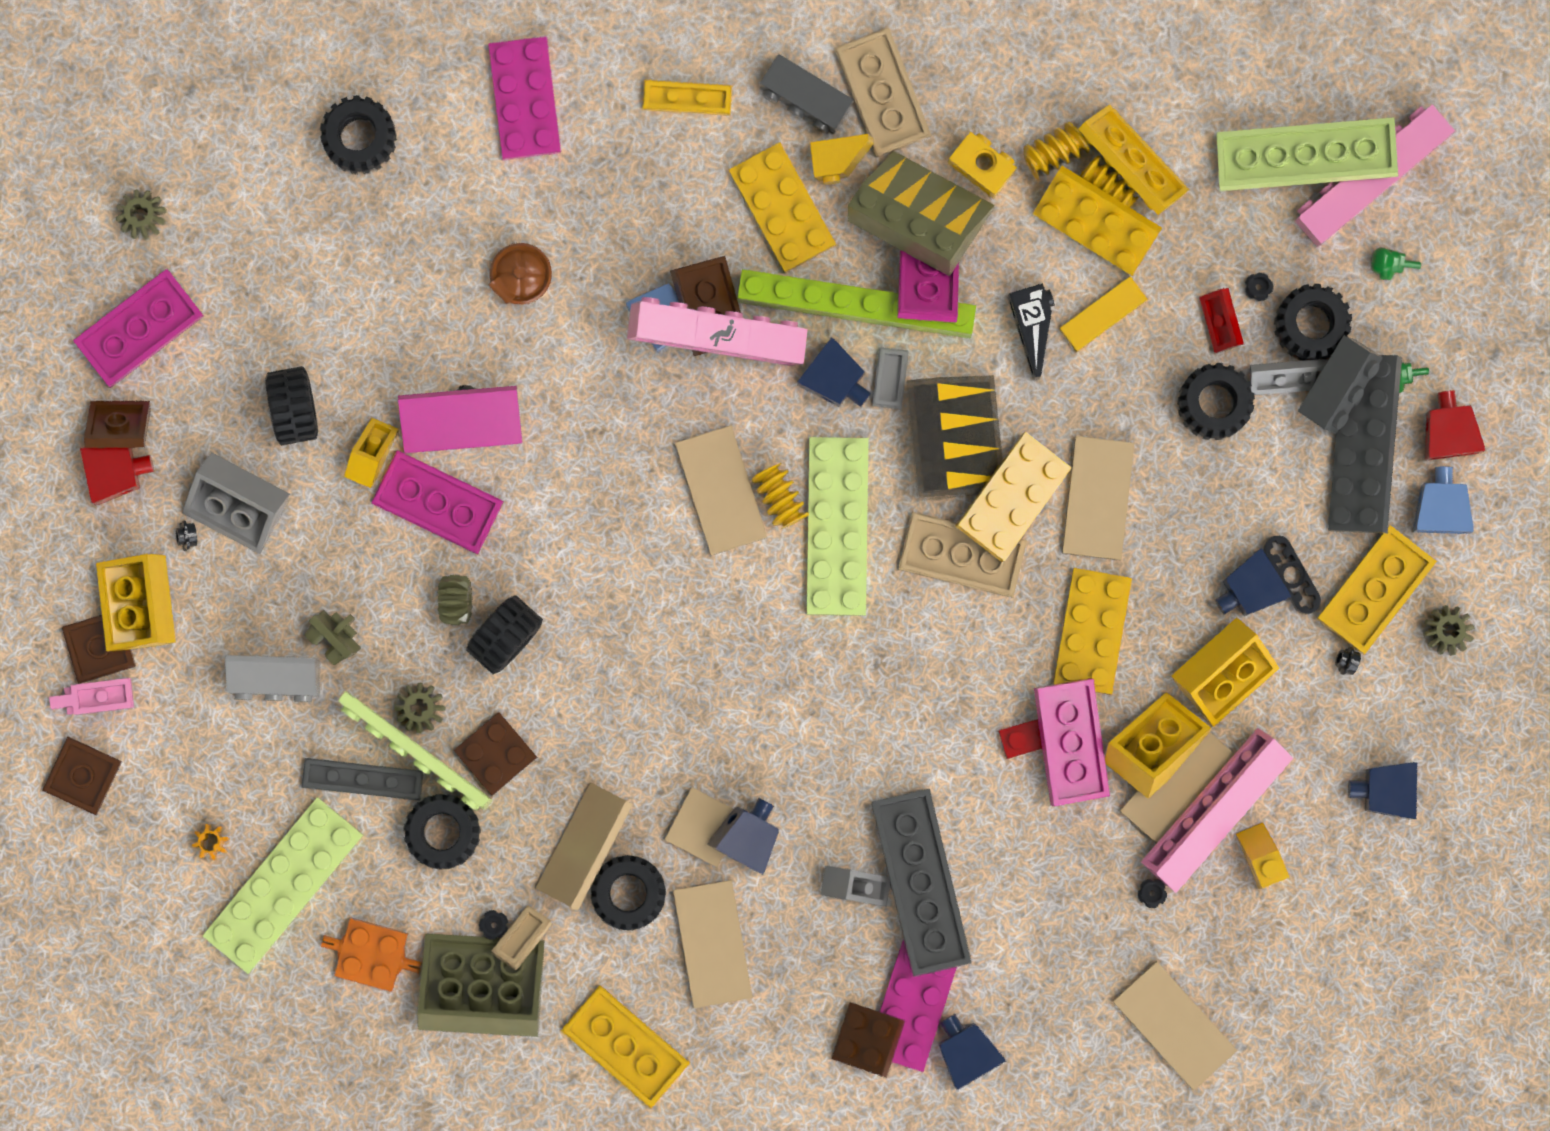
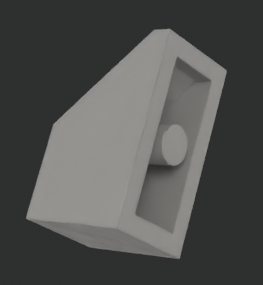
(855, 886)

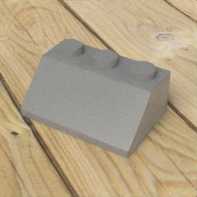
(235, 502)
(272, 677)

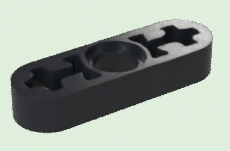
(1304, 577)

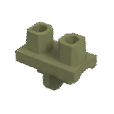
(336, 632)

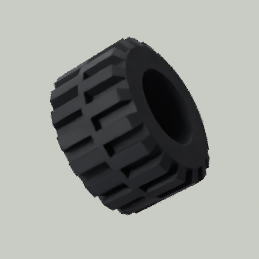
(353, 110)
(1317, 297)
(1230, 380)
(291, 405)
(504, 634)
(415, 831)
(609, 911)

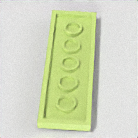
(1307, 154)
(837, 526)
(403, 745)
(282, 885)

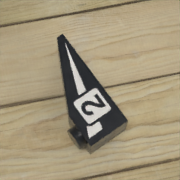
(1032, 317)

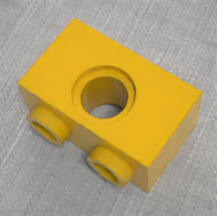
(990, 180)

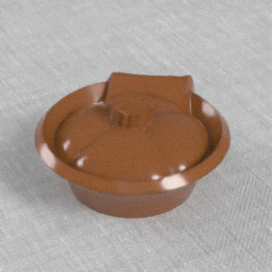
(520, 273)

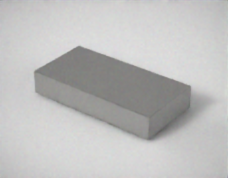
(890, 378)

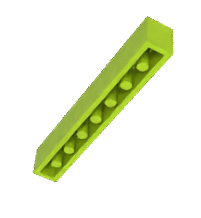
(842, 302)

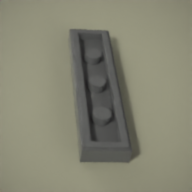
(362, 779)

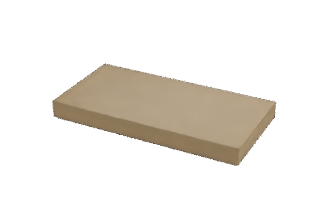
(882, 92)
(721, 490)
(1098, 498)
(947, 554)
(1166, 805)
(584, 846)
(712, 944)
(1175, 1026)

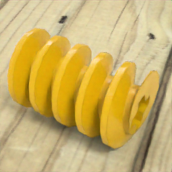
(1054, 148)
(1107, 182)
(779, 496)

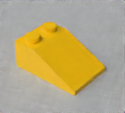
(1155, 744)

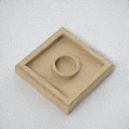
(697, 824)

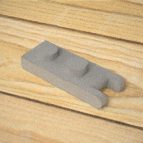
(1285, 376)

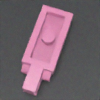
(95, 697)

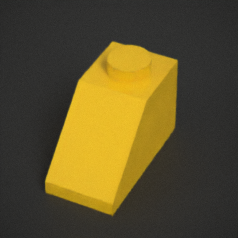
(838, 157)
(370, 452)
(1262, 856)

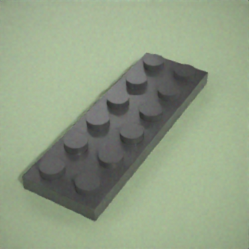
(1367, 455)
(921, 882)

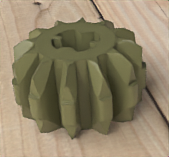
(132, 222)
(455, 599)
(1448, 641)
(412, 701)

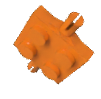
(371, 954)

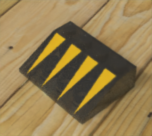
(953, 435)

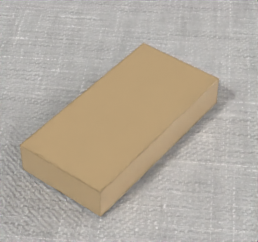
(521, 937)

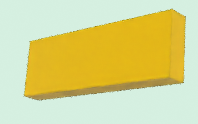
(687, 97)
(1103, 314)

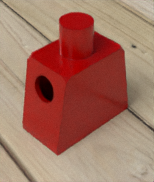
(1451, 430)
(113, 472)

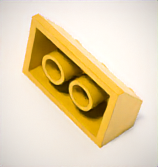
(135, 602)
(1225, 671)

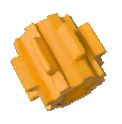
(217, 847)

